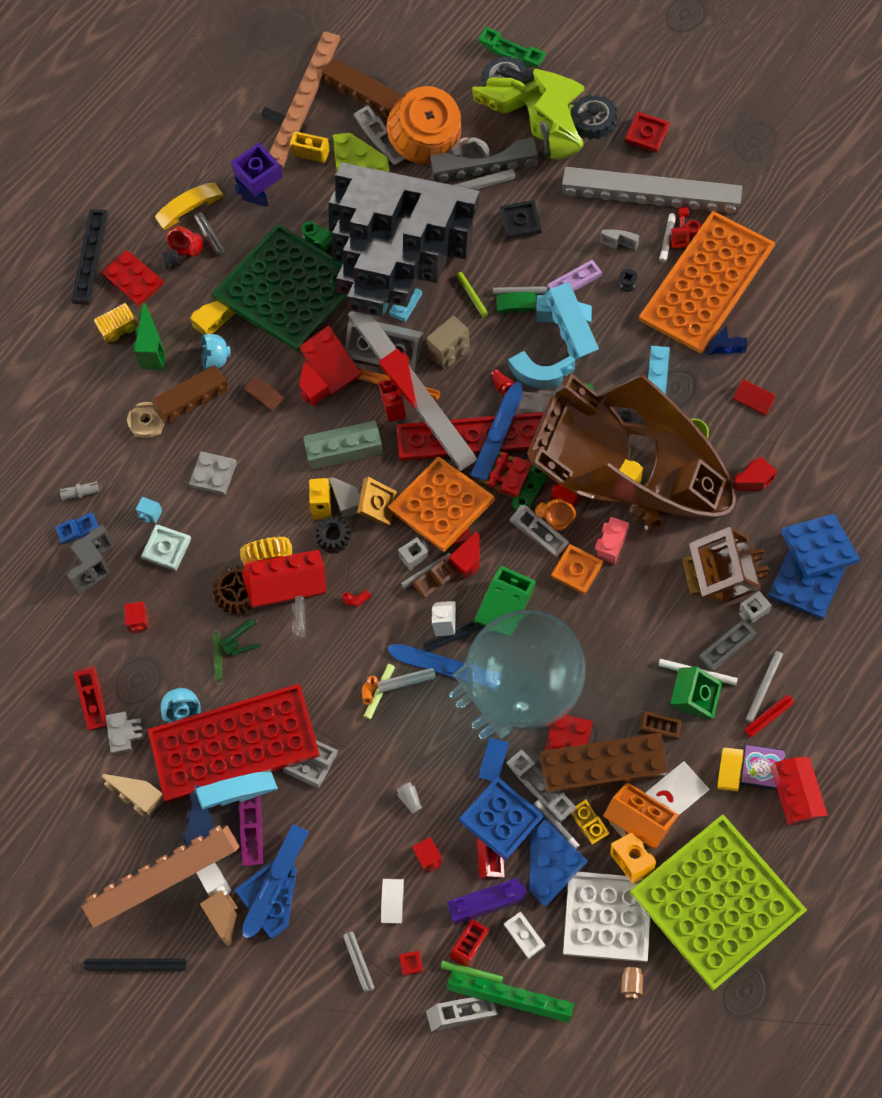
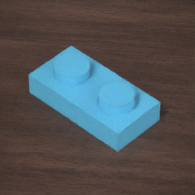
(402, 313)

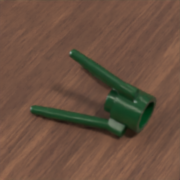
(230, 643)

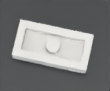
(524, 935)

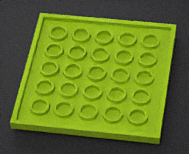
(718, 902)

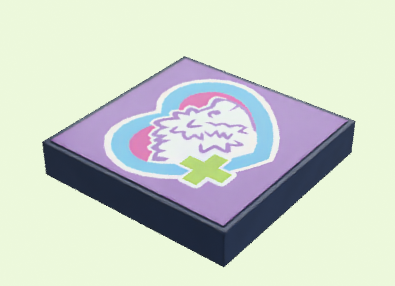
(757, 765)

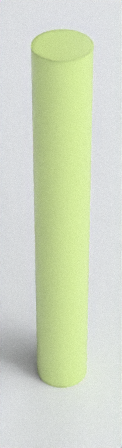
(377, 695)

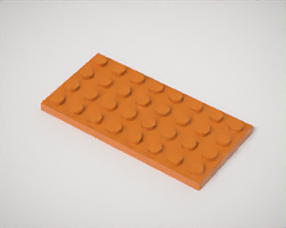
(706, 282)

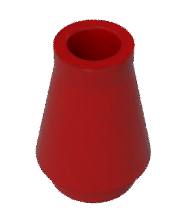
(501, 382)

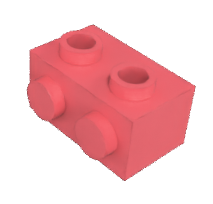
(612, 541)

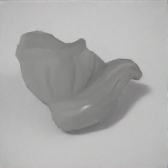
(470, 148)

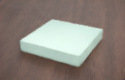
(166, 547)

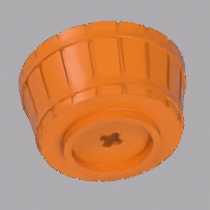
(414, 134)

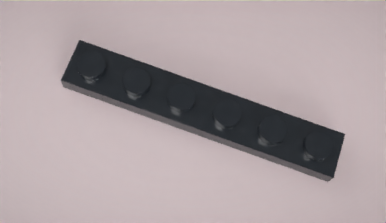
(89, 257)

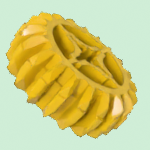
(266, 549)

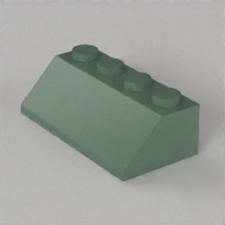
(343, 445)

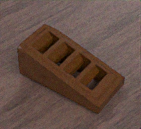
(645, 730)

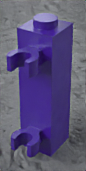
(486, 901)

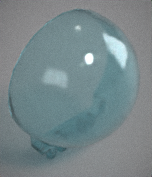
(522, 673)

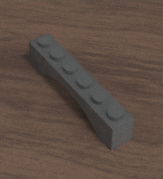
(450, 167)

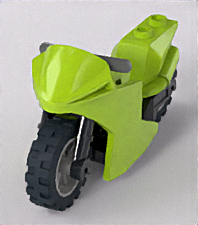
(548, 105)

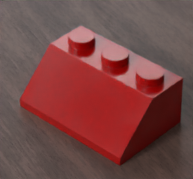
(798, 790)

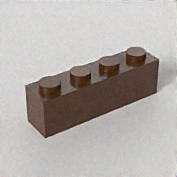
(190, 395)

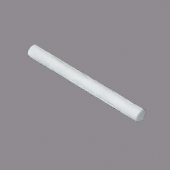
(675, 666)

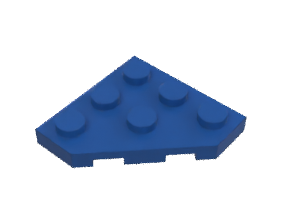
(551, 862)
(280, 912)

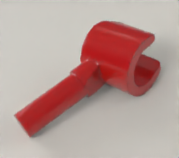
(683, 212)

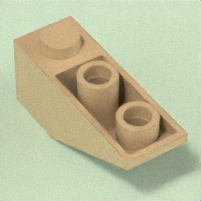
(139, 792)

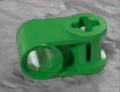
(317, 235)

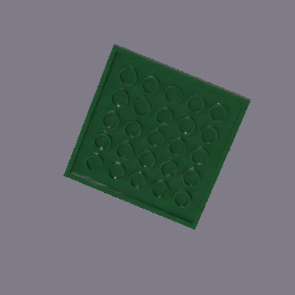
(283, 287)

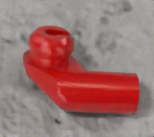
(353, 600)

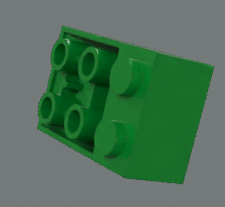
(148, 344)
(506, 594)

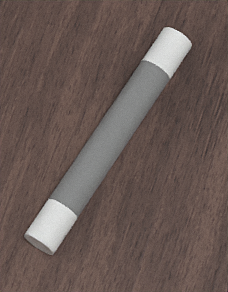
(667, 238)
(555, 823)

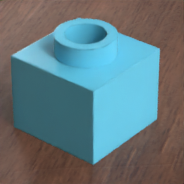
(148, 510)

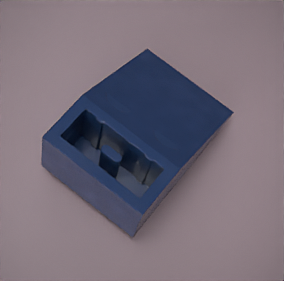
(199, 820)

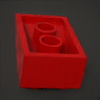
(330, 359)

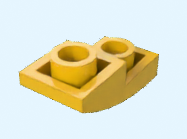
(730, 769)
(589, 822)

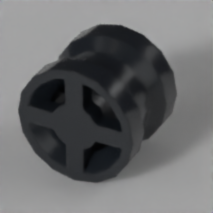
(171, 259)
(625, 284)

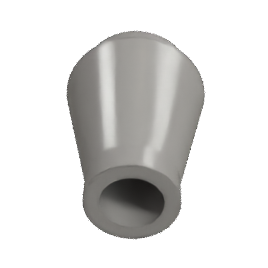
(409, 797)

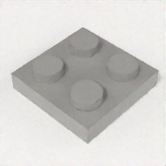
(213, 473)

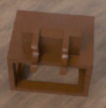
(727, 568)

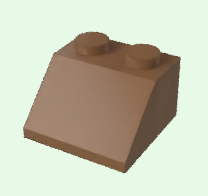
(222, 914)

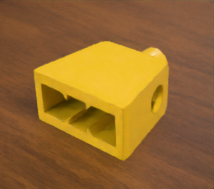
(320, 495)

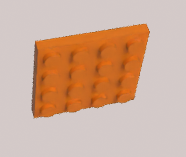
(441, 503)

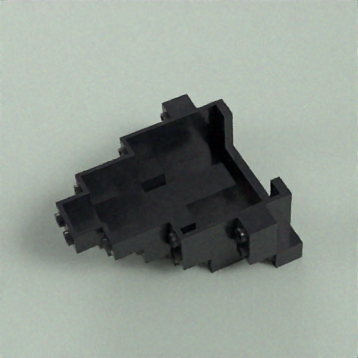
(394, 234)

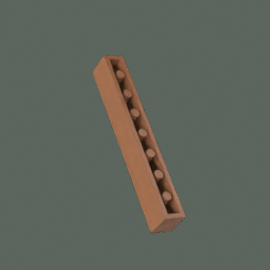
(160, 876)

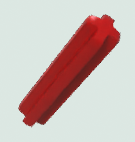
(768, 716)

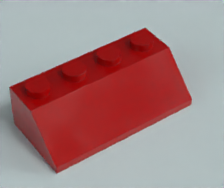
(284, 578)

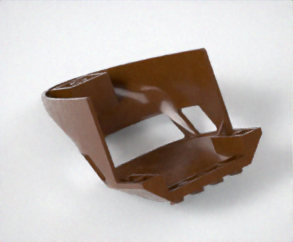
(586, 443)

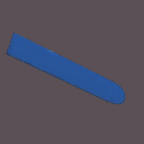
(498, 432)
(425, 660)
(274, 881)

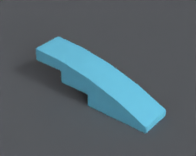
(236, 789)

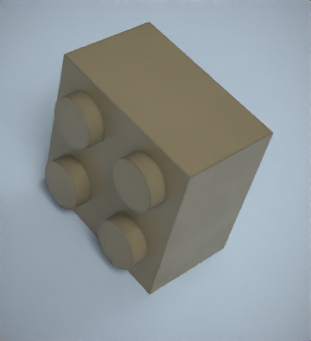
(448, 342)

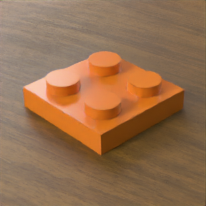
(577, 569)

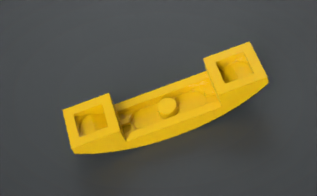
(186, 202)

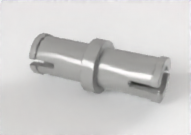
(79, 490)

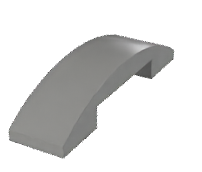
(532, 778)

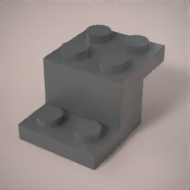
(88, 552)

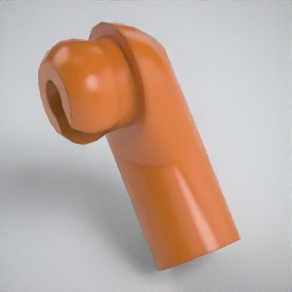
(368, 689)

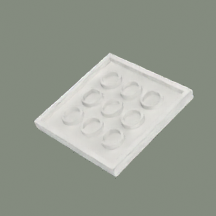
(605, 919)

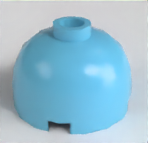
(214, 351)
(179, 705)

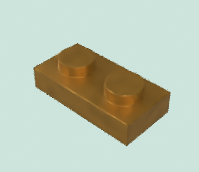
(691, 576)

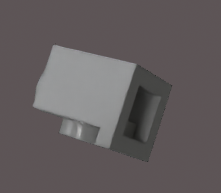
(411, 548)
(756, 602)

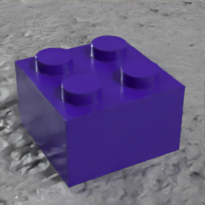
(256, 169)

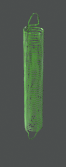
(217, 656)

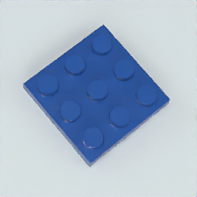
(820, 545)
(805, 594)
(501, 818)

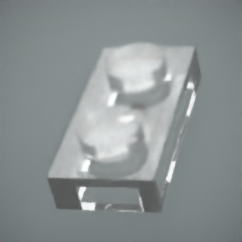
(298, 610)

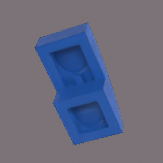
(77, 529)
(493, 759)

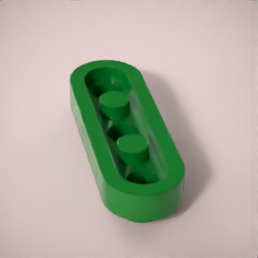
(530, 495)

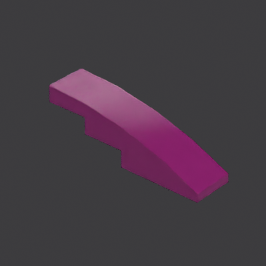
(251, 831)

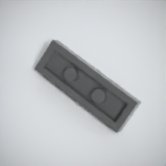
(727, 645)

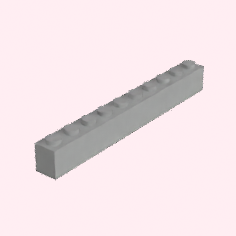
(652, 190)

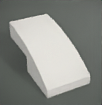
(392, 900)

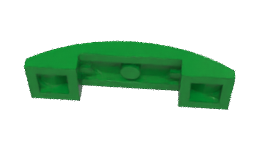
(494, 42)

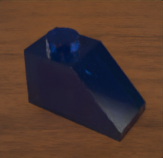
(260, 199)

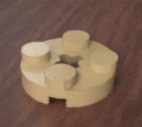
(142, 429)

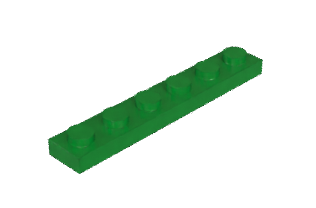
(510, 996)

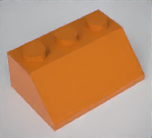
(640, 815)

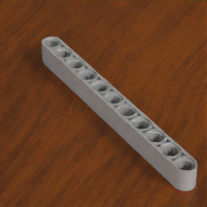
(426, 405)

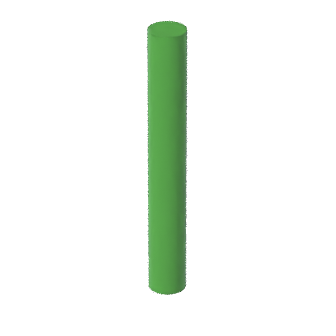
(470, 971)

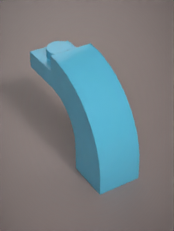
(540, 376)

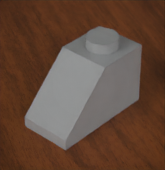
(346, 497)

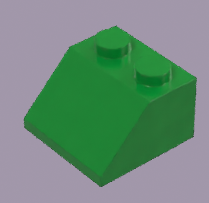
(696, 692)

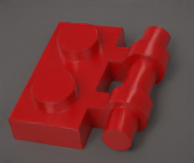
(515, 478)

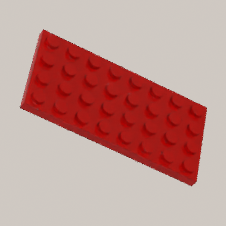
(233, 742)

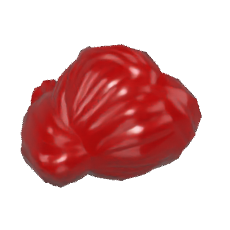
(184, 241)

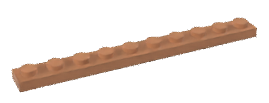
(304, 97)

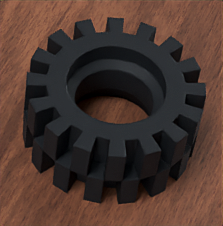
(327, 525)

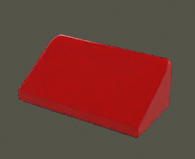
(754, 397)
(489, 862)

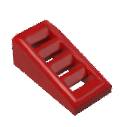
(462, 954)

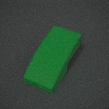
(517, 301)

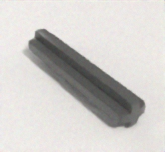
(209, 234)

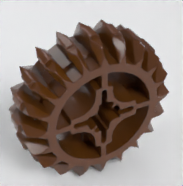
(223, 588)

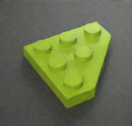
(356, 152)

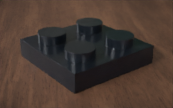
(520, 219)

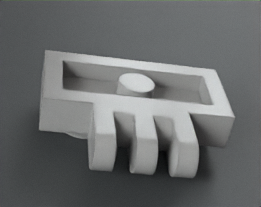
(122, 732)

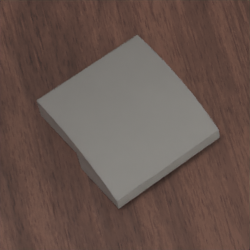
(314, 770)

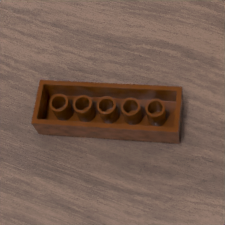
(603, 763)

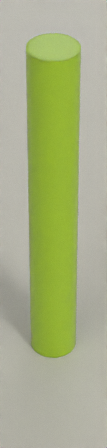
(467, 287)

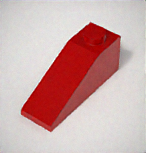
(397, 369)
(91, 697)

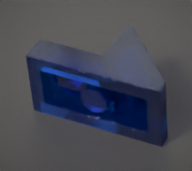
(723, 345)

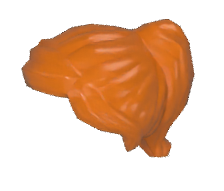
(556, 513)

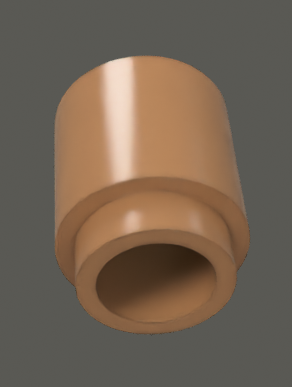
(632, 983)

